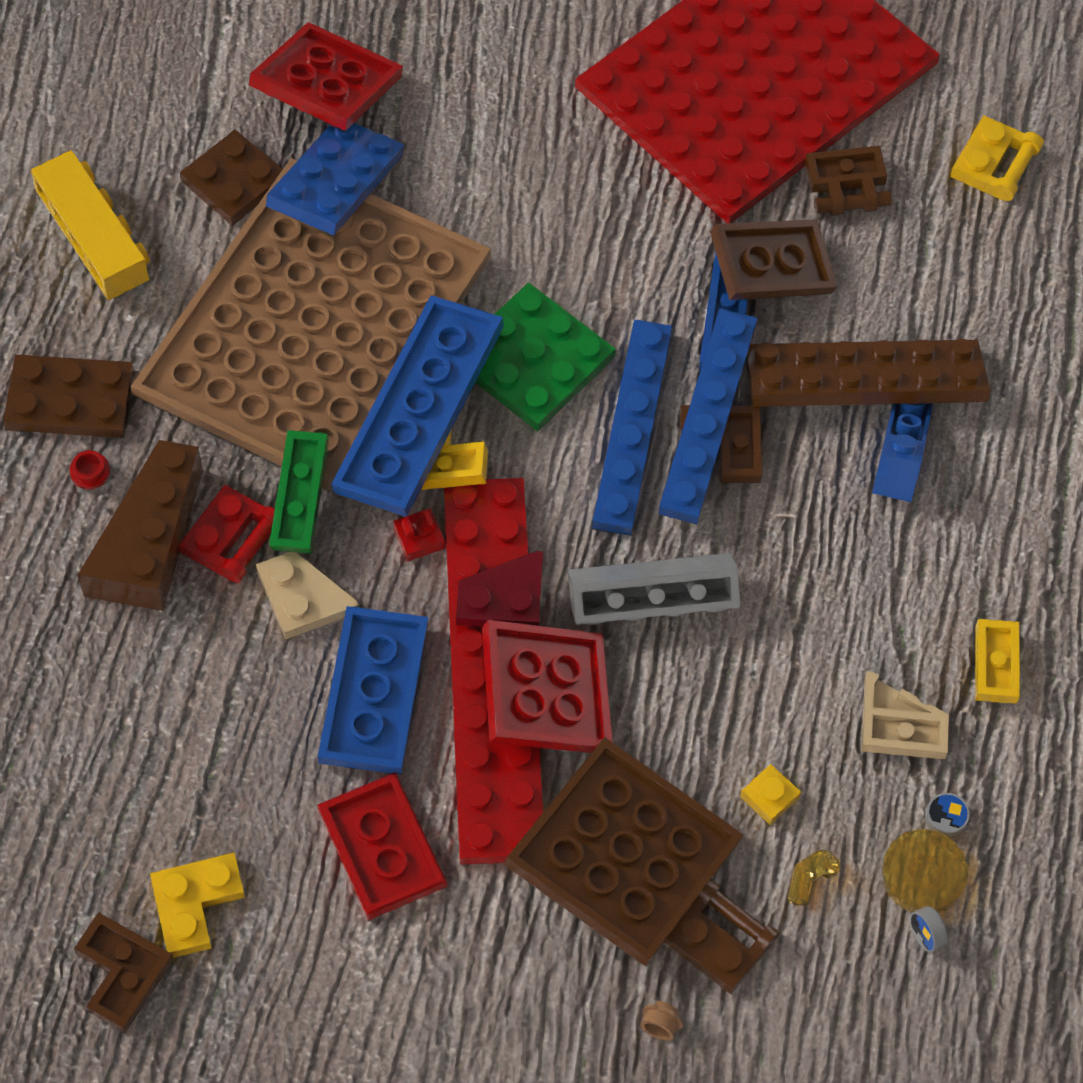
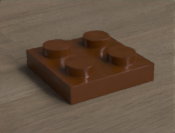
(231, 176)

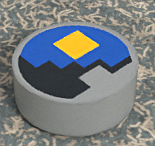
(947, 814)
(929, 928)

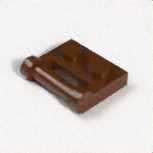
(714, 949)

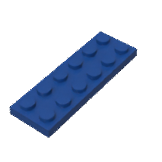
(417, 406)

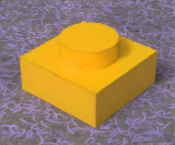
(770, 794)

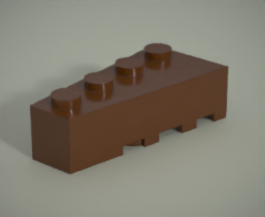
(142, 540)

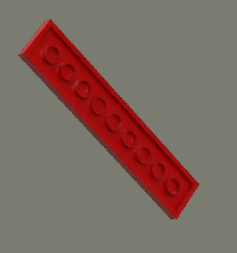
(494, 782)

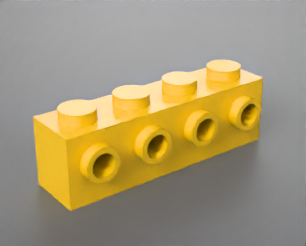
(91, 225)

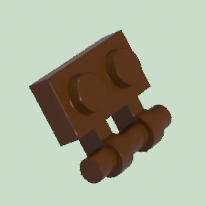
(847, 170)

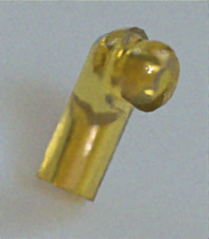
(809, 869)

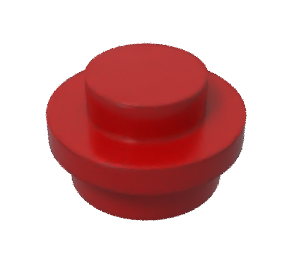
(89, 470)

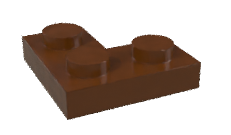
(740, 445)
(132, 969)

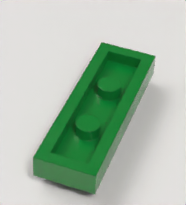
(299, 491)

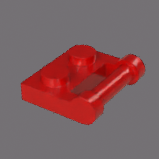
(220, 529)

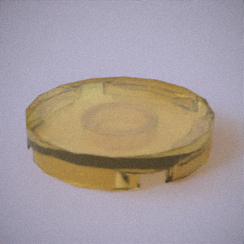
(924, 870)

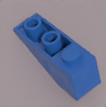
(902, 451)

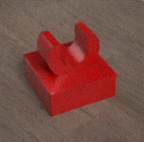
(419, 534)

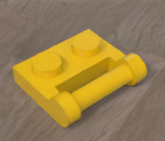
(985, 153)

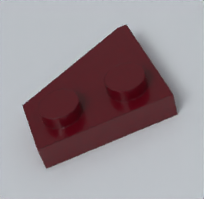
(502, 593)

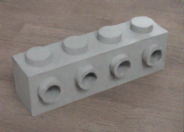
(653, 589)

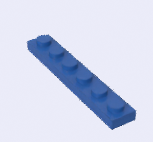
(707, 416)
(632, 428)

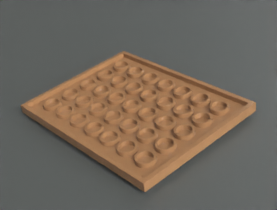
(305, 325)

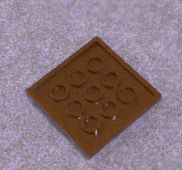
(624, 851)

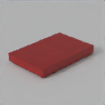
(382, 846)

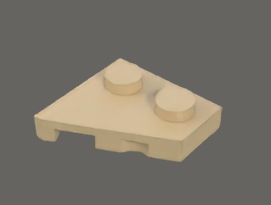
(301, 594)
(901, 723)

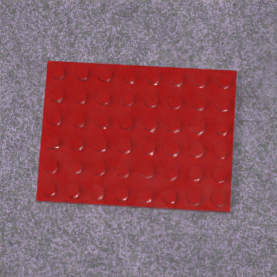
(751, 86)

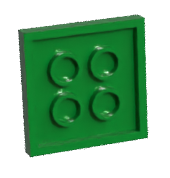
(541, 357)

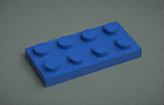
(334, 176)
(373, 690)

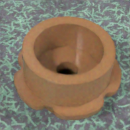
(661, 1020)

